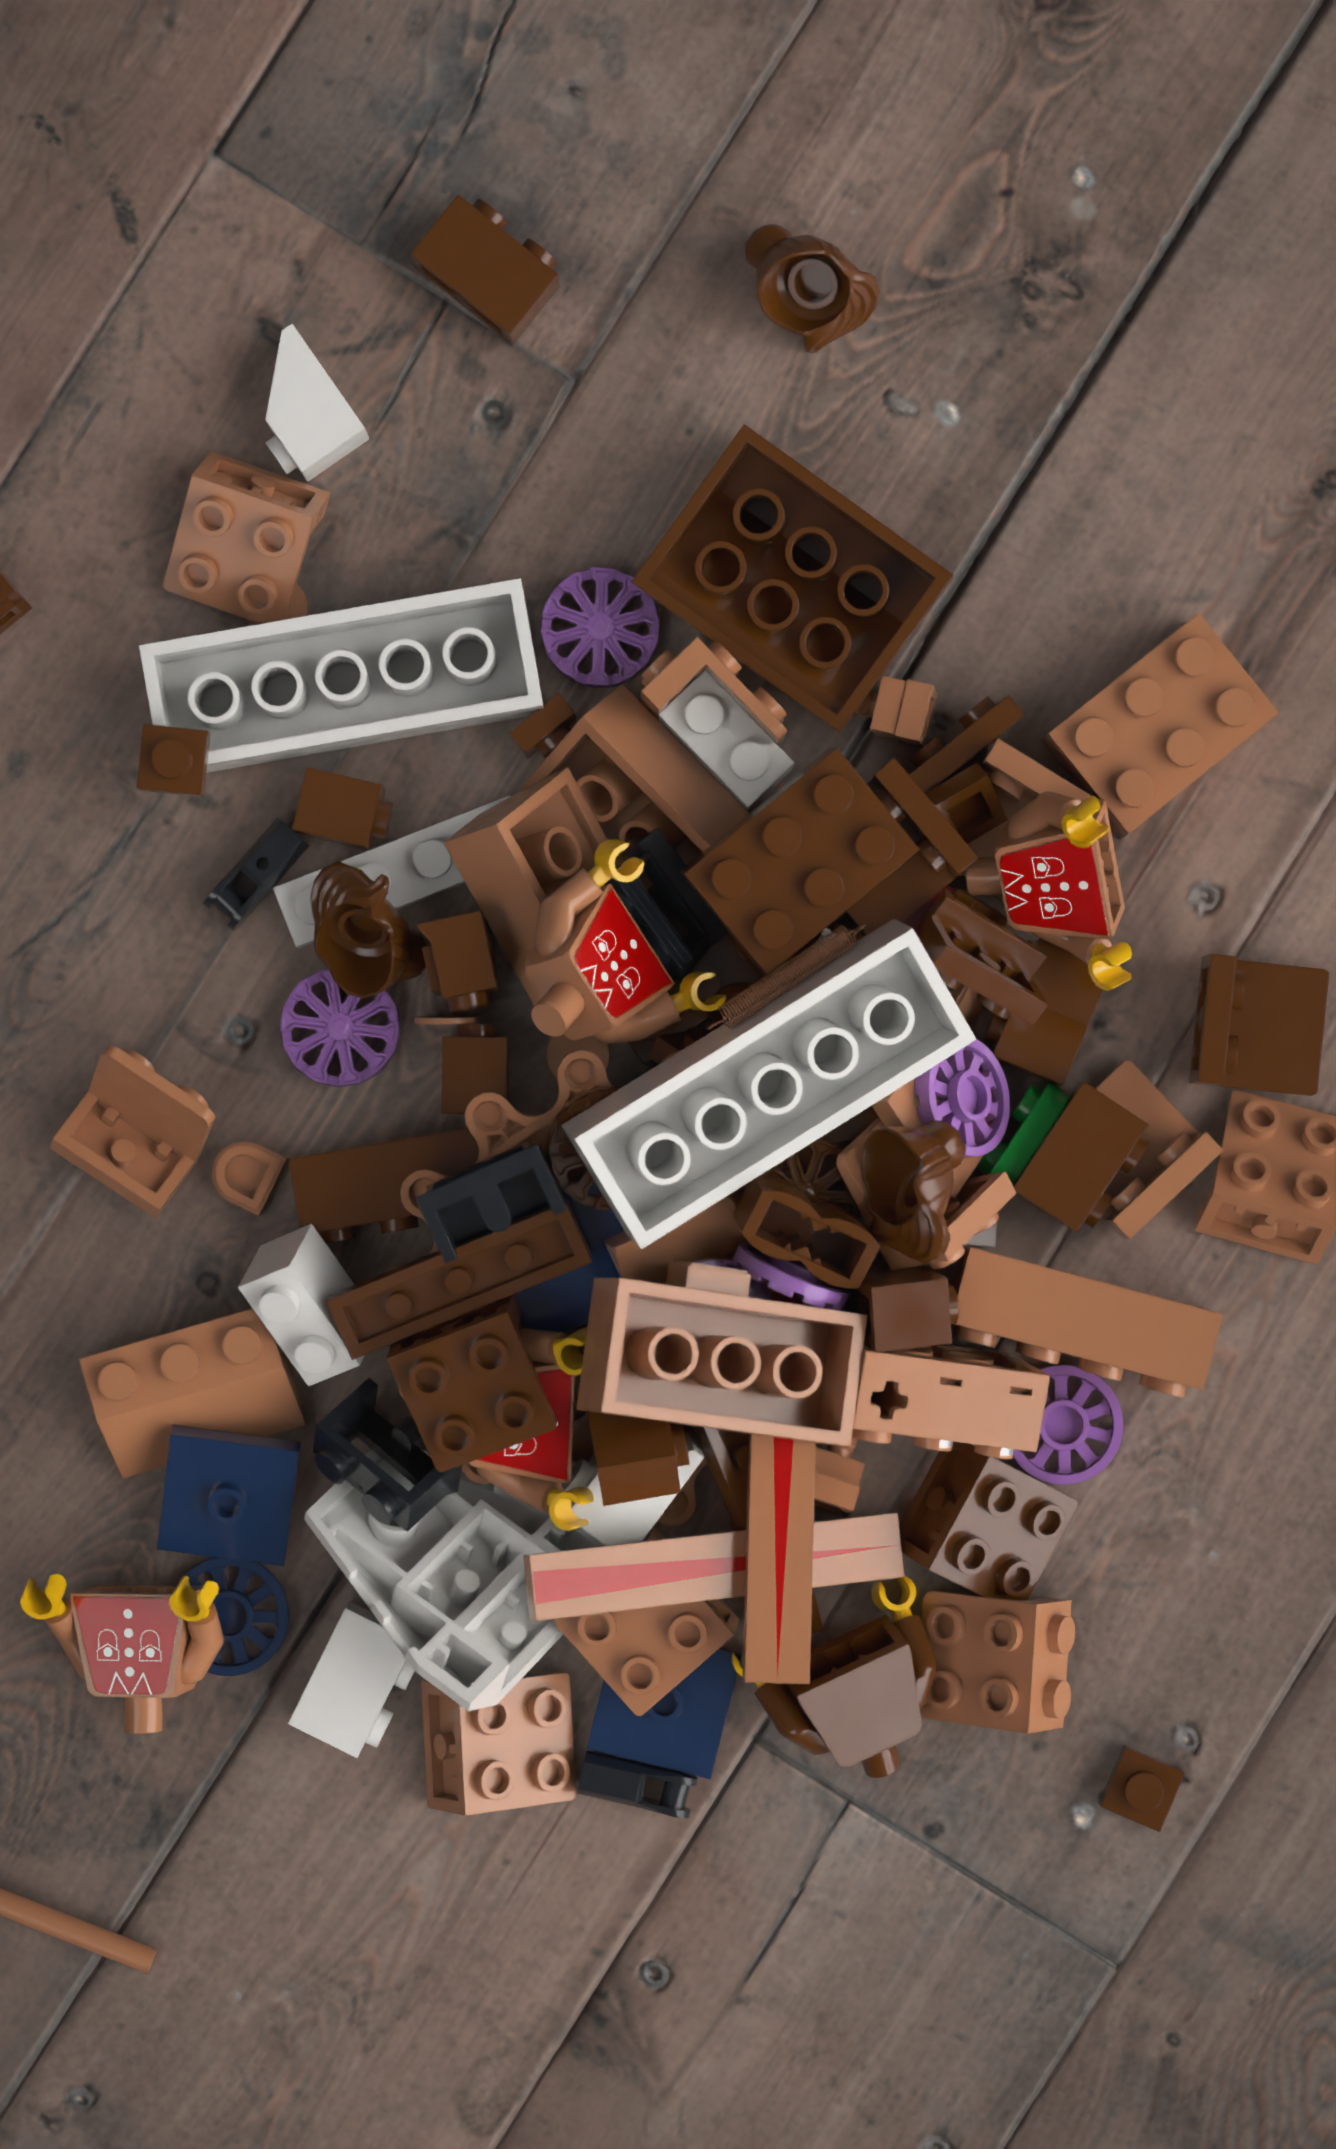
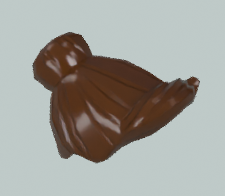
(809, 285)
(361, 932)
(911, 1186)

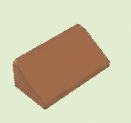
(704, 1236)

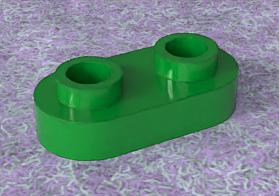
(1036, 1116)

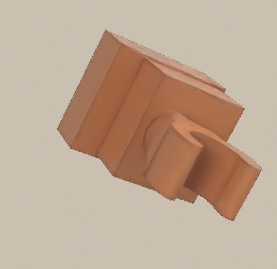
(900, 710)
(837, 1479)

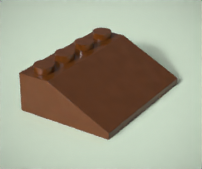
(792, 578)

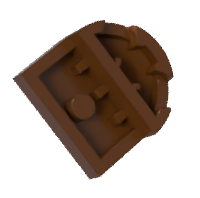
(976, 949)

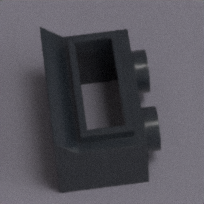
(667, 893)
(489, 1196)
(396, 1445)

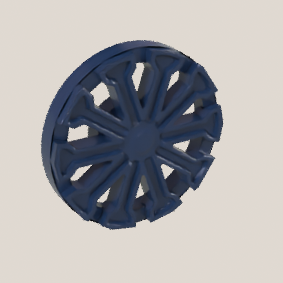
(238, 1615)

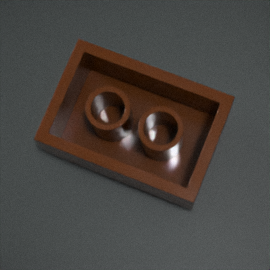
(799, 860)

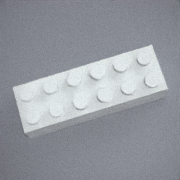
(349, 675)
(769, 1083)

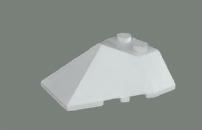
(451, 1583)

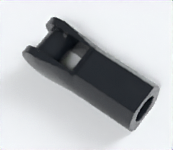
(265, 865)
(625, 1780)

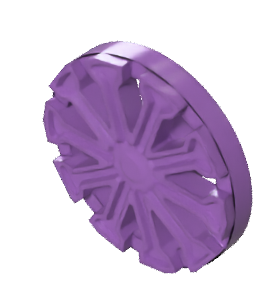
(599, 628)
(339, 1029)
(967, 1097)
(789, 1278)
(1067, 1426)

